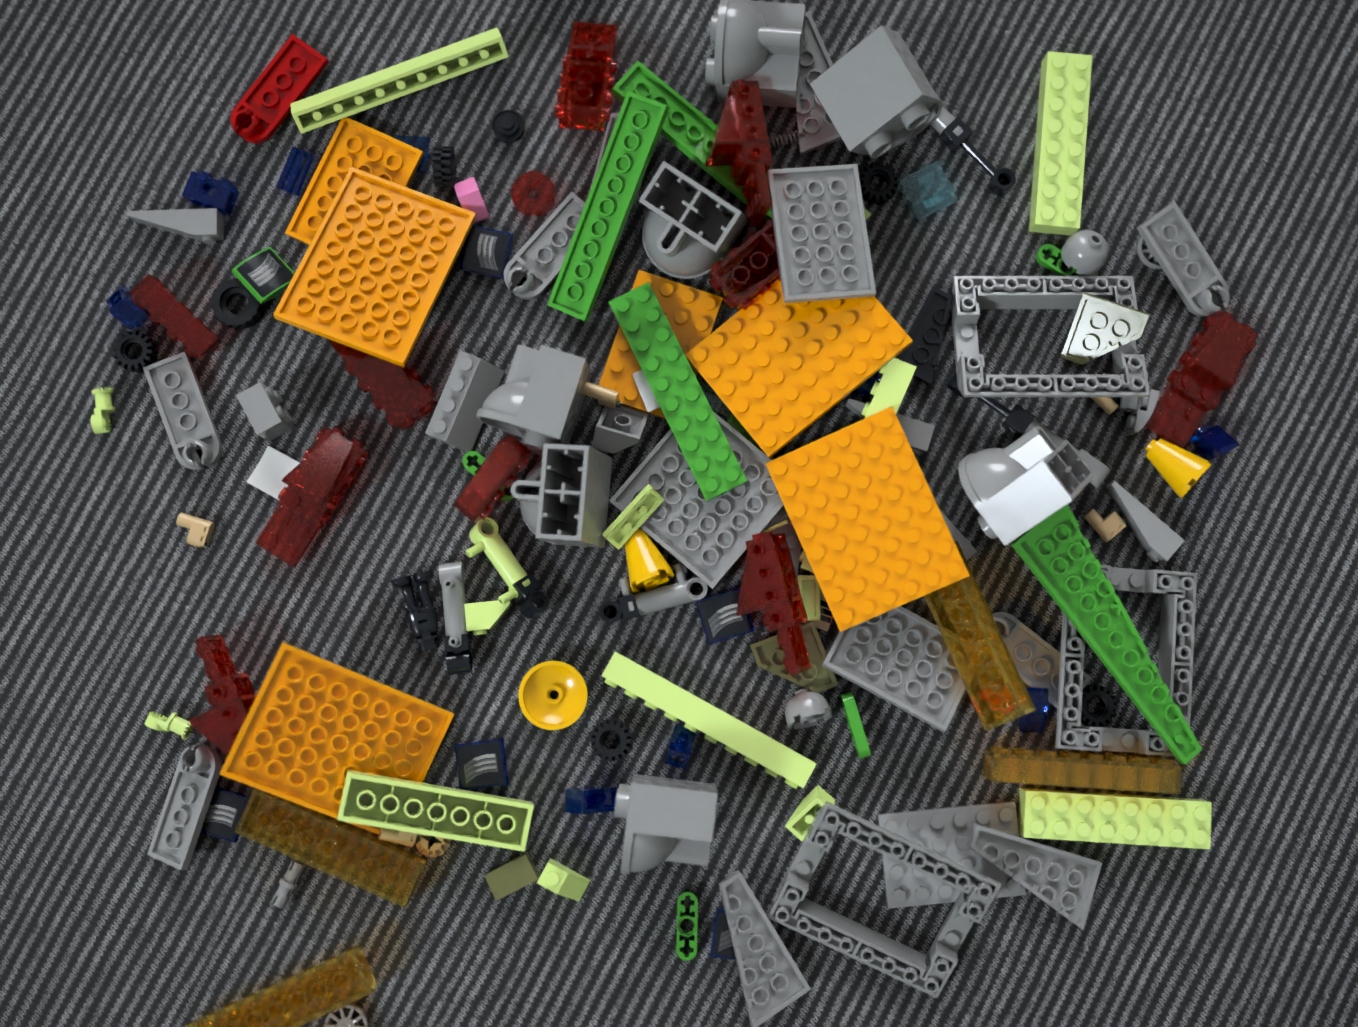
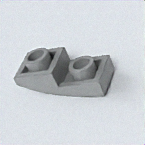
(1139, 418)

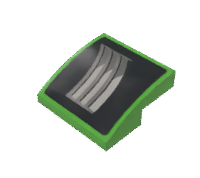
(264, 274)

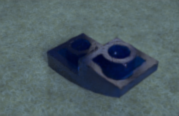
(1035, 720)

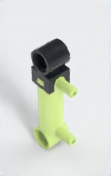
(520, 584)

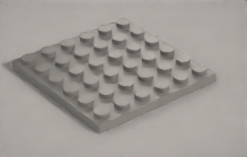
(697, 532)

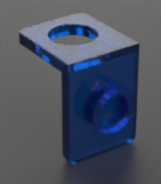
(680, 745)

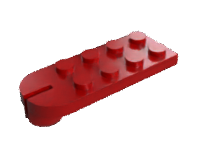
(278, 86)

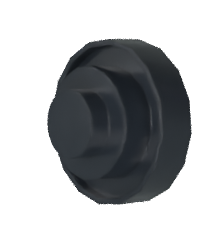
(508, 126)

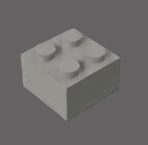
(265, 411)

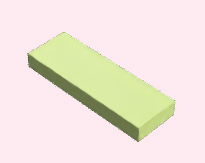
(633, 516)

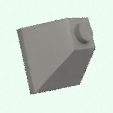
(618, 429)

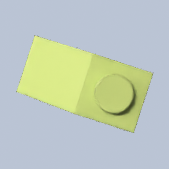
(484, 615)
(807, 810)
(563, 880)

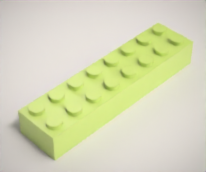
(1060, 143)
(435, 810)
(1114, 818)

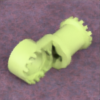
(100, 419)
(172, 723)

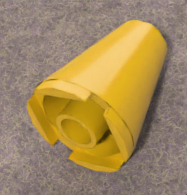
(1176, 465)
(645, 563)

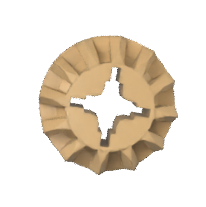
(435, 850)

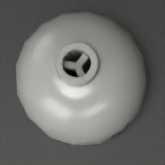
(1085, 252)
(806, 709)

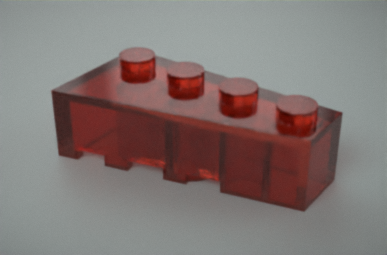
(174, 316)
(493, 479)

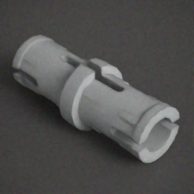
(288, 884)

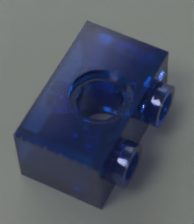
(199, 185)

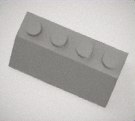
(464, 393)

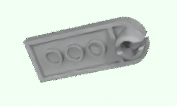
(544, 252)
(1185, 261)
(184, 411)
(1033, 657)
(186, 806)

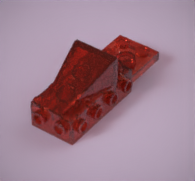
(587, 77)
(744, 145)
(747, 269)
(1201, 377)
(391, 385)
(312, 494)
(772, 586)
(226, 694)

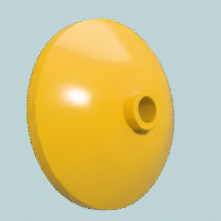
(536, 698)

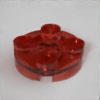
(533, 206)

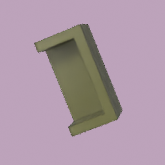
(512, 875)

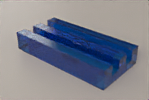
(287, 168)

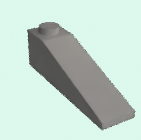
(198, 224)
(916, 431)
(1150, 531)

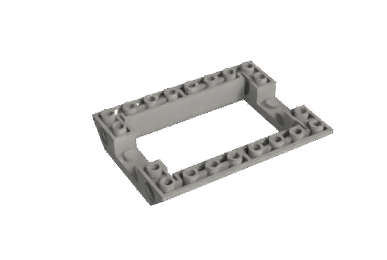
(1040, 292)
(1174, 663)
(861, 943)

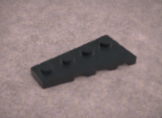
(927, 335)

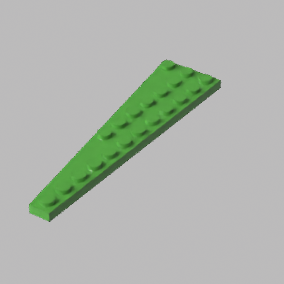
(1077, 584)

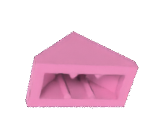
(471, 199)

